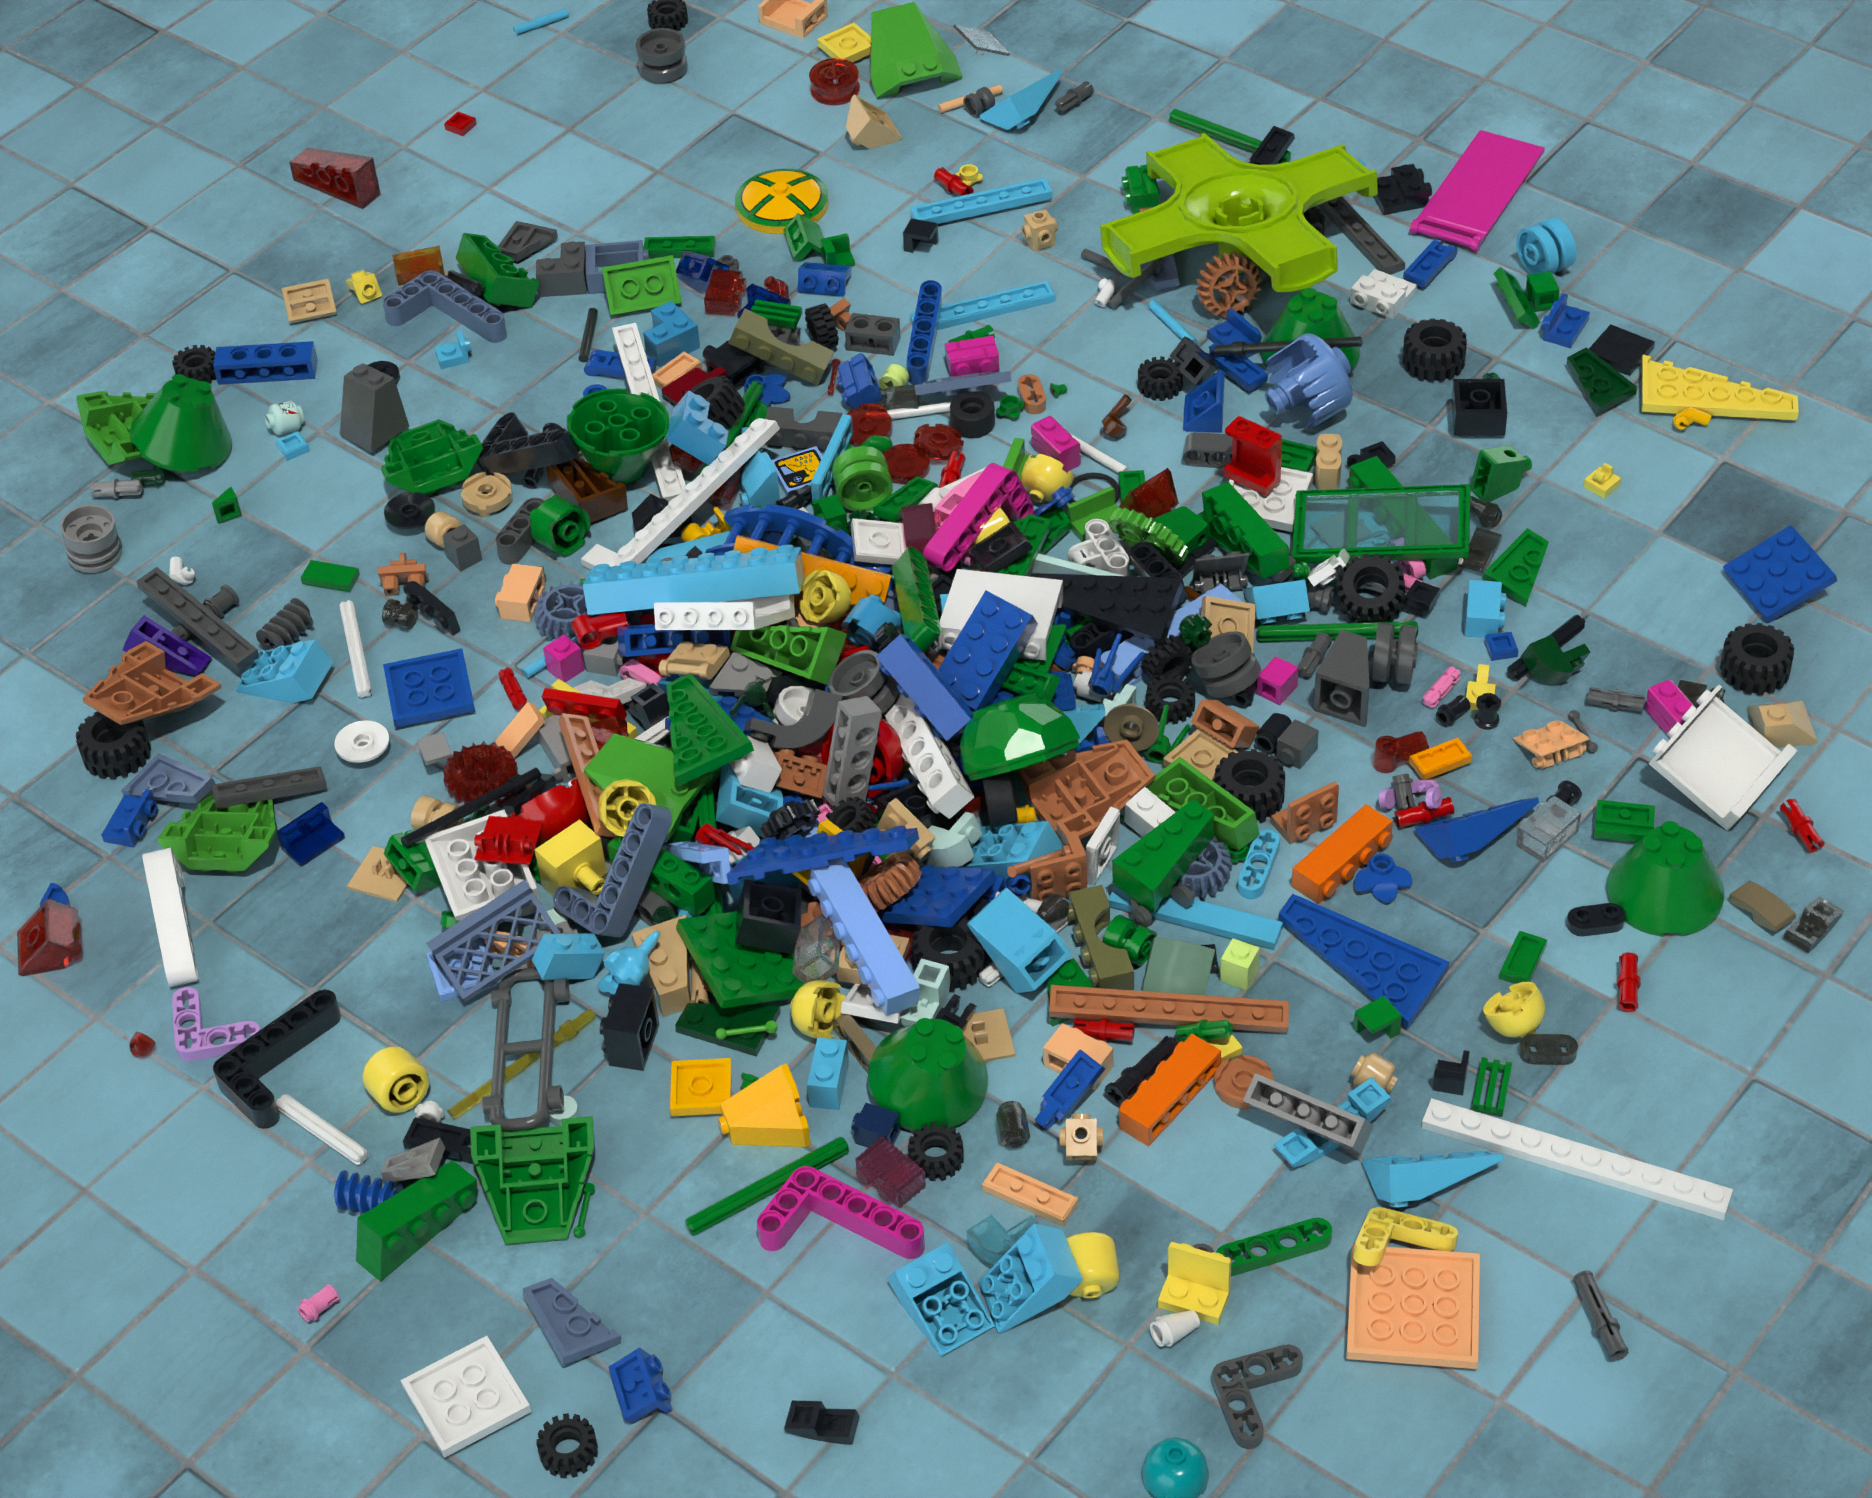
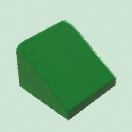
(226, 506)

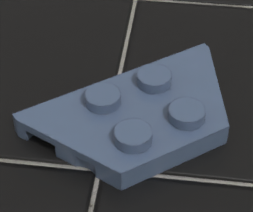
(971, 382)

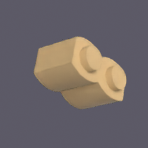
(1328, 461)

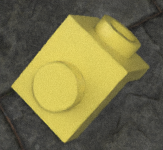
(364, 285)

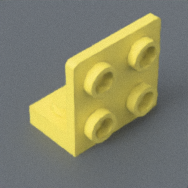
(1196, 1282)

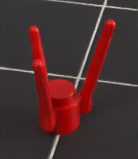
(717, 837)

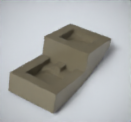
(1764, 905)

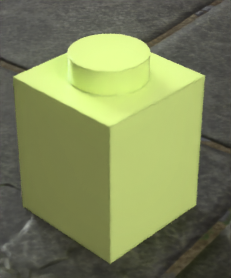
(1239, 964)

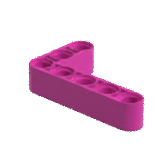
(993, 488)
(840, 1211)

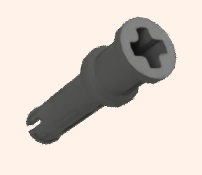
(216, 604)

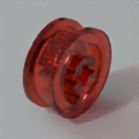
(822, 83)

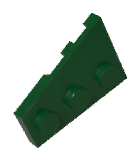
(1599, 380)
(704, 1019)

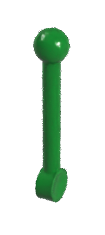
(588, 1190)

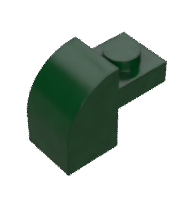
(1550, 663)

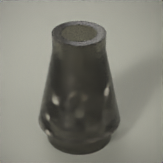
(1485, 512)
(1053, 908)

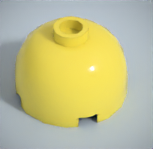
(1043, 477)
(825, 597)
(619, 802)
(816, 1007)
(1517, 1011)

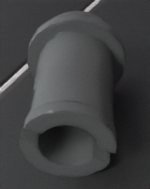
(1403, 791)

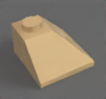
(870, 125)
(1783, 723)

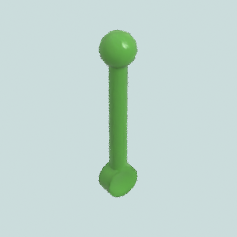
(770, 1027)

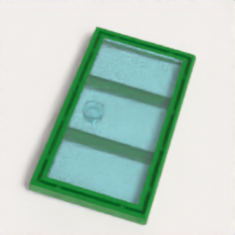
(1383, 521)

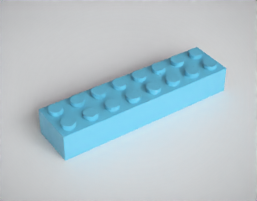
(694, 579)

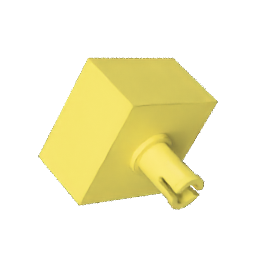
(572, 860)

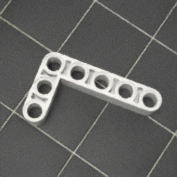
(165, 884)

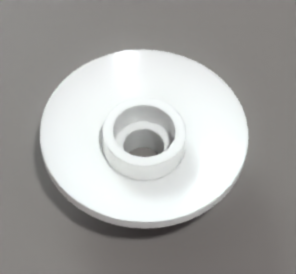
(361, 741)

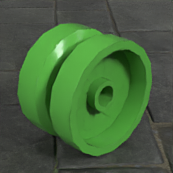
(861, 478)

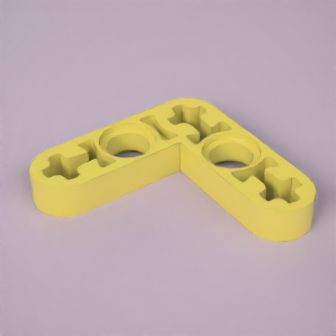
(1385, 1224)

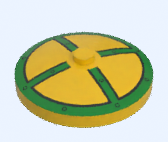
(776, 196)

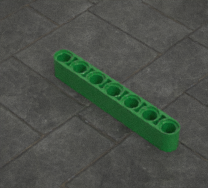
(916, 598)

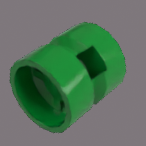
(1125, 935)

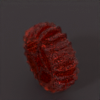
(478, 771)

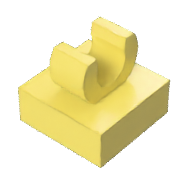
(1602, 481)

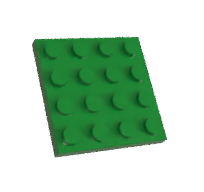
(736, 971)

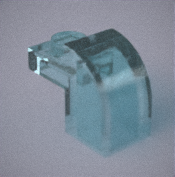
(990, 1241)

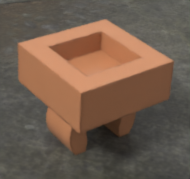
(840, 313)

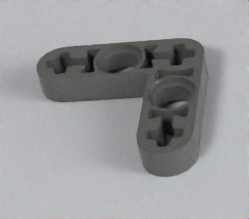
(1239, 1387)

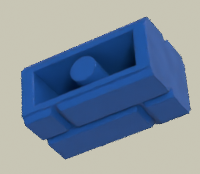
(858, 382)

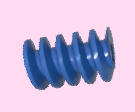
(362, 1196)

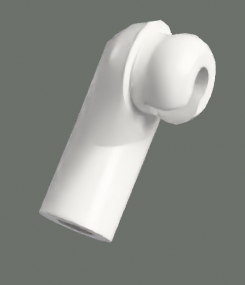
(1106, 289)
(179, 573)

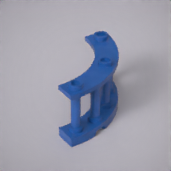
(791, 523)

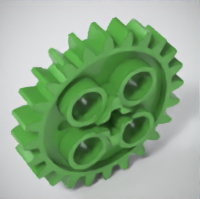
(1135, 528)

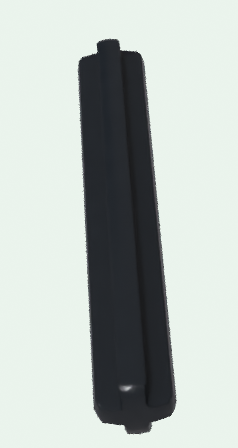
(1561, 635)

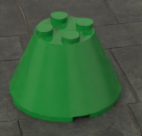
(1313, 314)
(182, 427)
(618, 431)
(1667, 883)
(928, 1075)

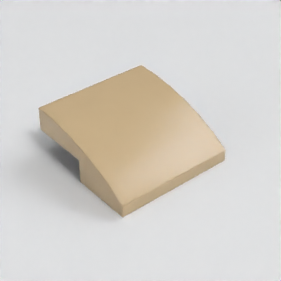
(309, 301)

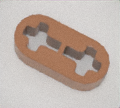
(1028, 395)

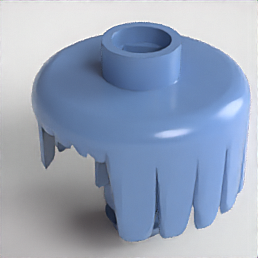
(1309, 377)

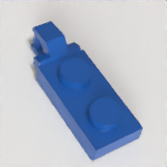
(1240, 369)
(1068, 1089)

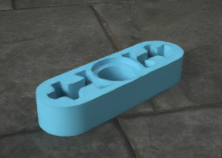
(1261, 874)

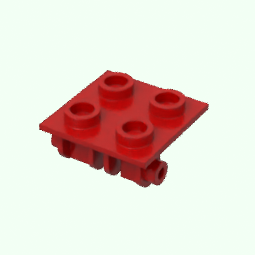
(507, 840)

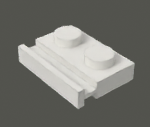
(1327, 570)

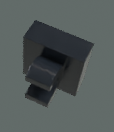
(1421, 597)

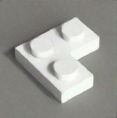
(621, 690)

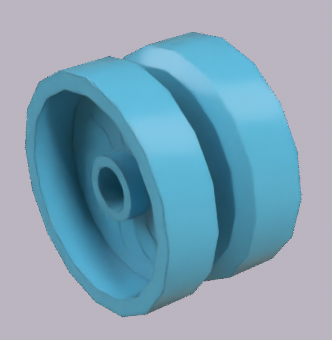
(1546, 246)

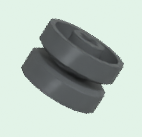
(661, 55)
(1395, 653)
(1226, 664)
(860, 677)

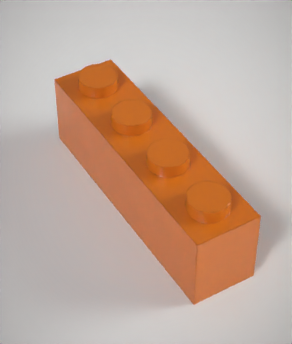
(1342, 854)
(1169, 1089)

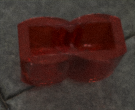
(724, 292)

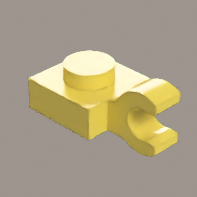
(1479, 687)

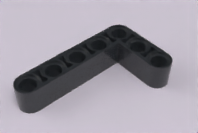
(512, 450)
(1147, 563)
(242, 1066)

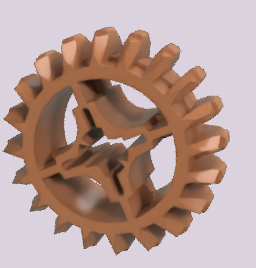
(1224, 277)
(890, 880)

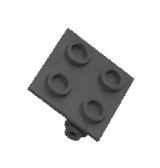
(1211, 567)

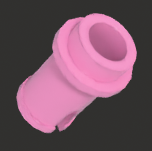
(319, 1302)

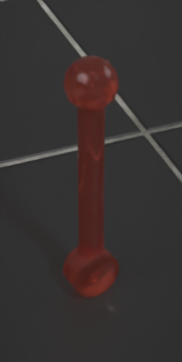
(834, 363)

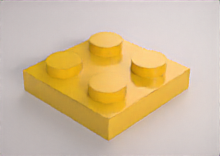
(700, 1086)

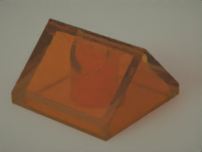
(413, 263)

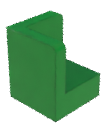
(837, 251)
(1378, 1016)

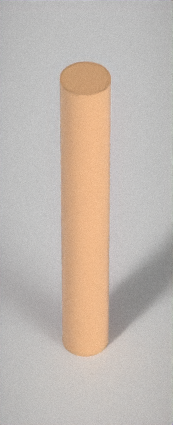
(956, 103)

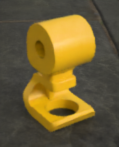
(694, 531)

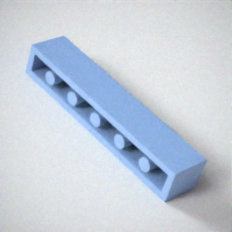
(1130, 648)
(864, 937)

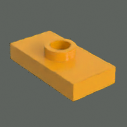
(1440, 759)

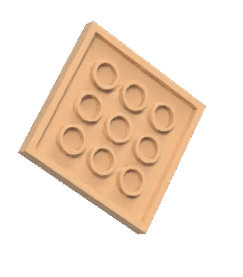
(1415, 1308)

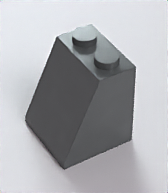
(371, 408)
(1344, 680)

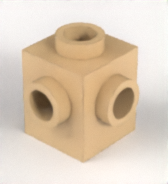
(1039, 230)
(1085, 1148)

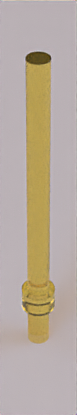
(566, 1032)

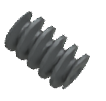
(286, 625)

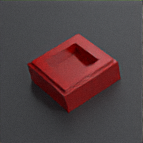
(460, 123)

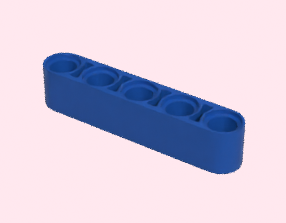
(924, 332)

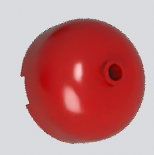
(886, 760)
(556, 810)

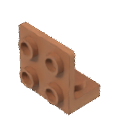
(800, 774)
(1308, 814)
(1061, 873)

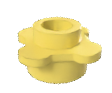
(969, 174)

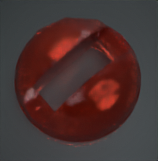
(141, 1045)

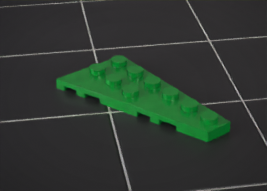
(701, 731)

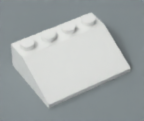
(471, 882)

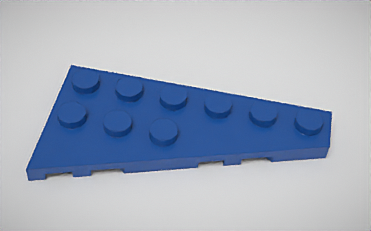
(811, 852)
(1367, 956)

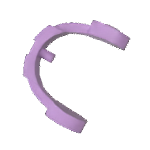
(1433, 797)

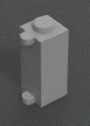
(554, 745)

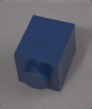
(875, 1123)

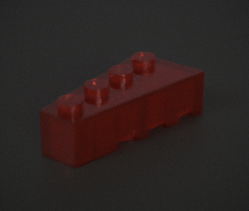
(338, 175)

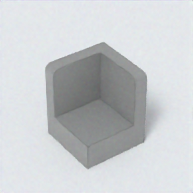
(434, 748)

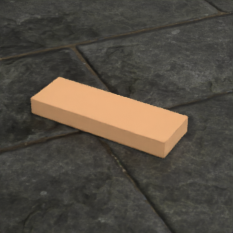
(1030, 1194)

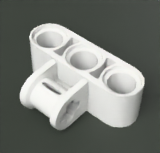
(1100, 549)

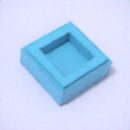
(292, 445)

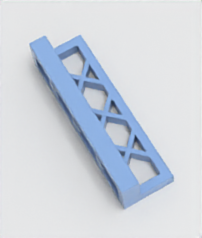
(707, 858)

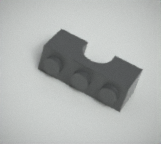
(802, 435)

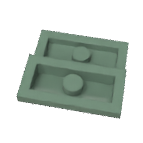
(1177, 967)

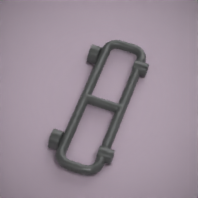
(548, 1095)

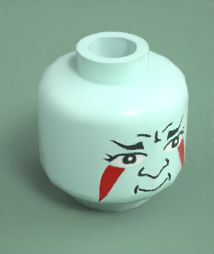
(284, 418)

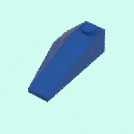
(1473, 830)

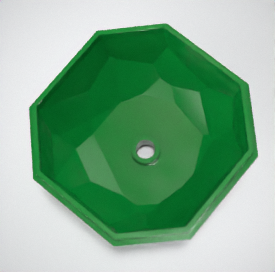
(1014, 736)

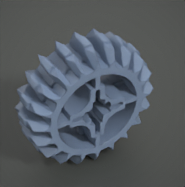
(559, 608)
(1203, 877)

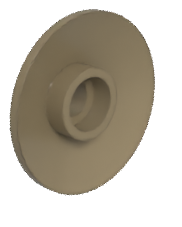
(1140, 735)

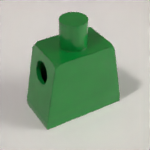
(1498, 472)
(1187, 525)

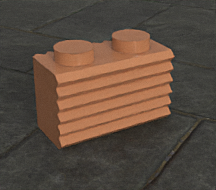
(1225, 724)

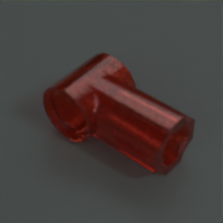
(1391, 750)

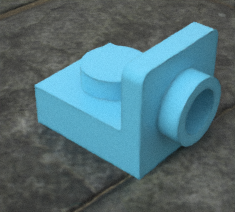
(453, 353)

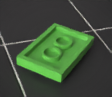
(641, 285)

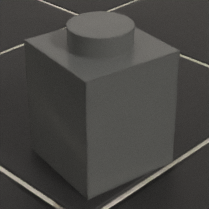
(462, 547)
(1297, 744)

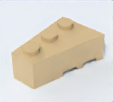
(668, 966)

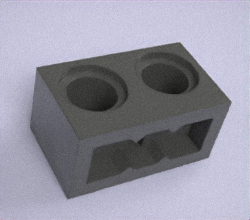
(872, 334)

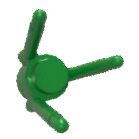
(1162, 745)

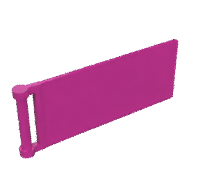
(1477, 189)

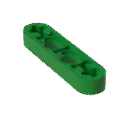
(1276, 1251)

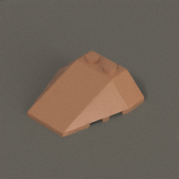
(145, 688)
(1081, 786)

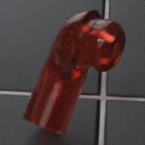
(777, 286)

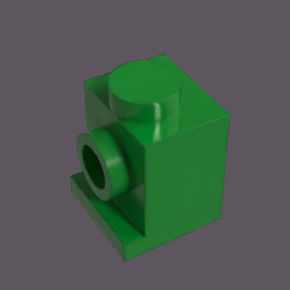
(832, 511)

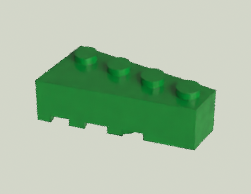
(1241, 529)
(1162, 856)
(412, 1218)

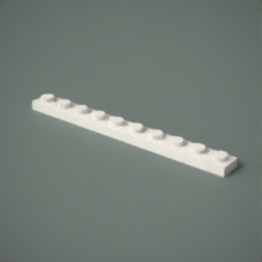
(640, 380)
(696, 492)
(1577, 1159)

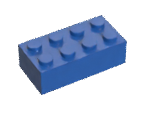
(987, 650)

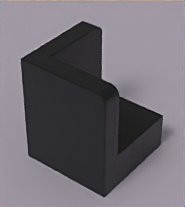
(919, 231)
(1451, 1076)

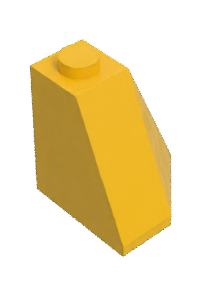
(766, 1113)

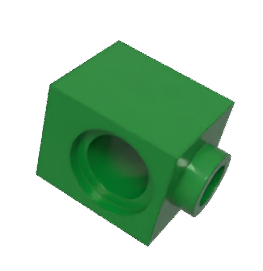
(1541, 291)

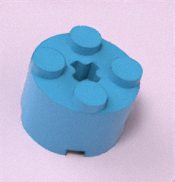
(866, 619)

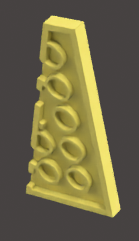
(1675, 389)

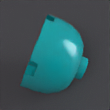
(1175, 1469)

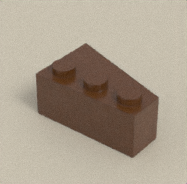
(587, 488)

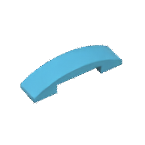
(1304, 1147)

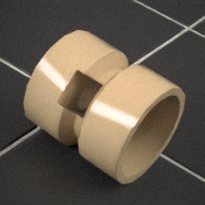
(429, 809)

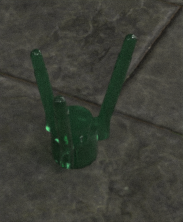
(754, 695)

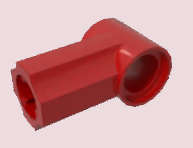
(592, 630)

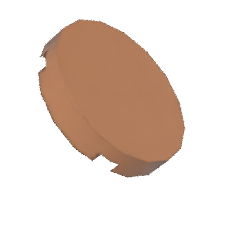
(1234, 1078)

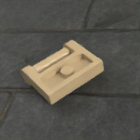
(693, 658)

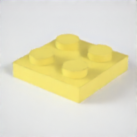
(846, 43)

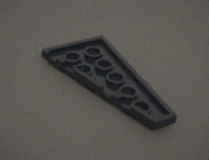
(1122, 602)

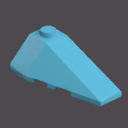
(1022, 104)
(759, 480)
(1408, 1179)

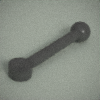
(1574, 716)

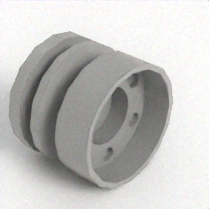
(90, 538)

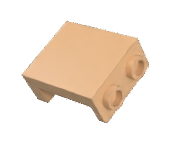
(793, 16)

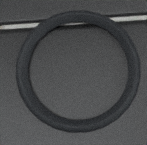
(1098, 475)

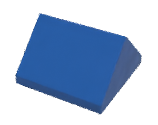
(1205, 406)

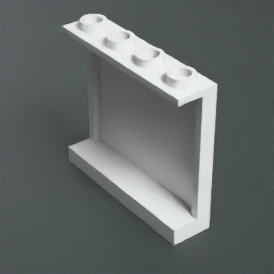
(1031, 594)
(724, 615)
(1718, 759)

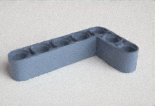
(450, 298)
(626, 879)

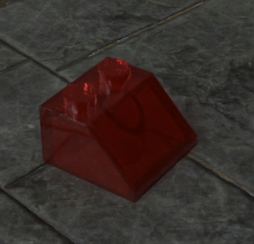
(1153, 497)
(48, 939)

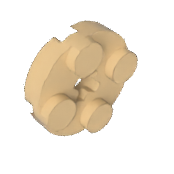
(498, 495)

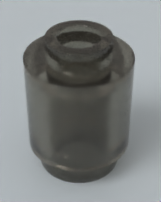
(1012, 1124)

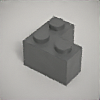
(563, 274)

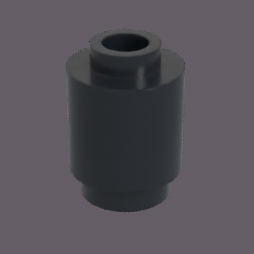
(1270, 731)

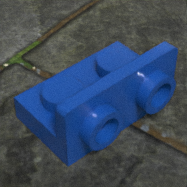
(823, 278)
(1564, 323)
(1234, 330)
(130, 819)
(640, 1385)

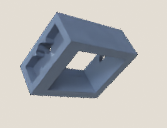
(610, 254)

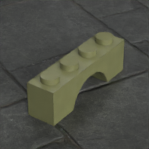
(804, 361)
(1091, 914)

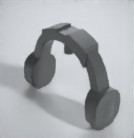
(1143, 917)

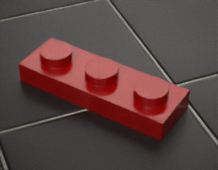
(582, 704)

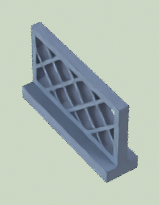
(478, 925)

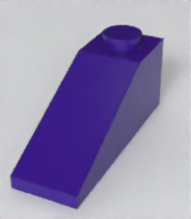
(179, 654)

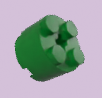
(559, 525)

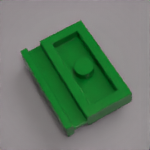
(1297, 456)
(1623, 820)

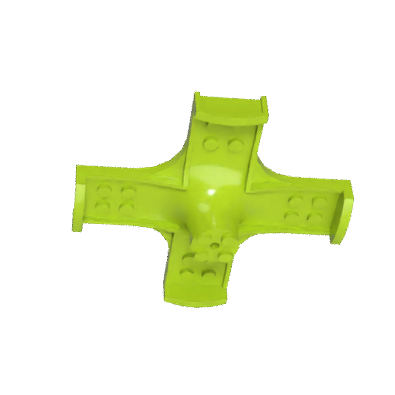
(1240, 209)

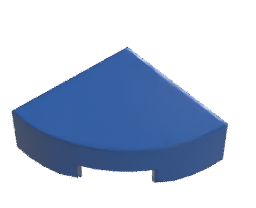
(55, 893)

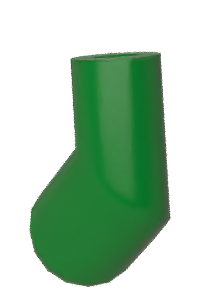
(880, 443)
(1301, 572)

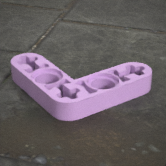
(202, 1037)

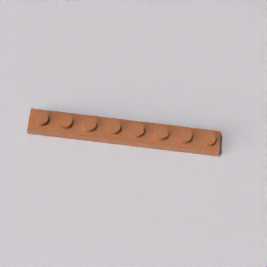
(1167, 1008)

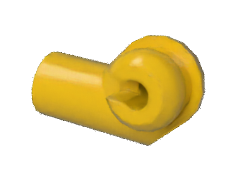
(1689, 416)

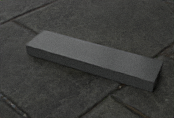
(268, 787)

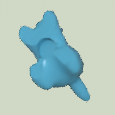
(628, 965)

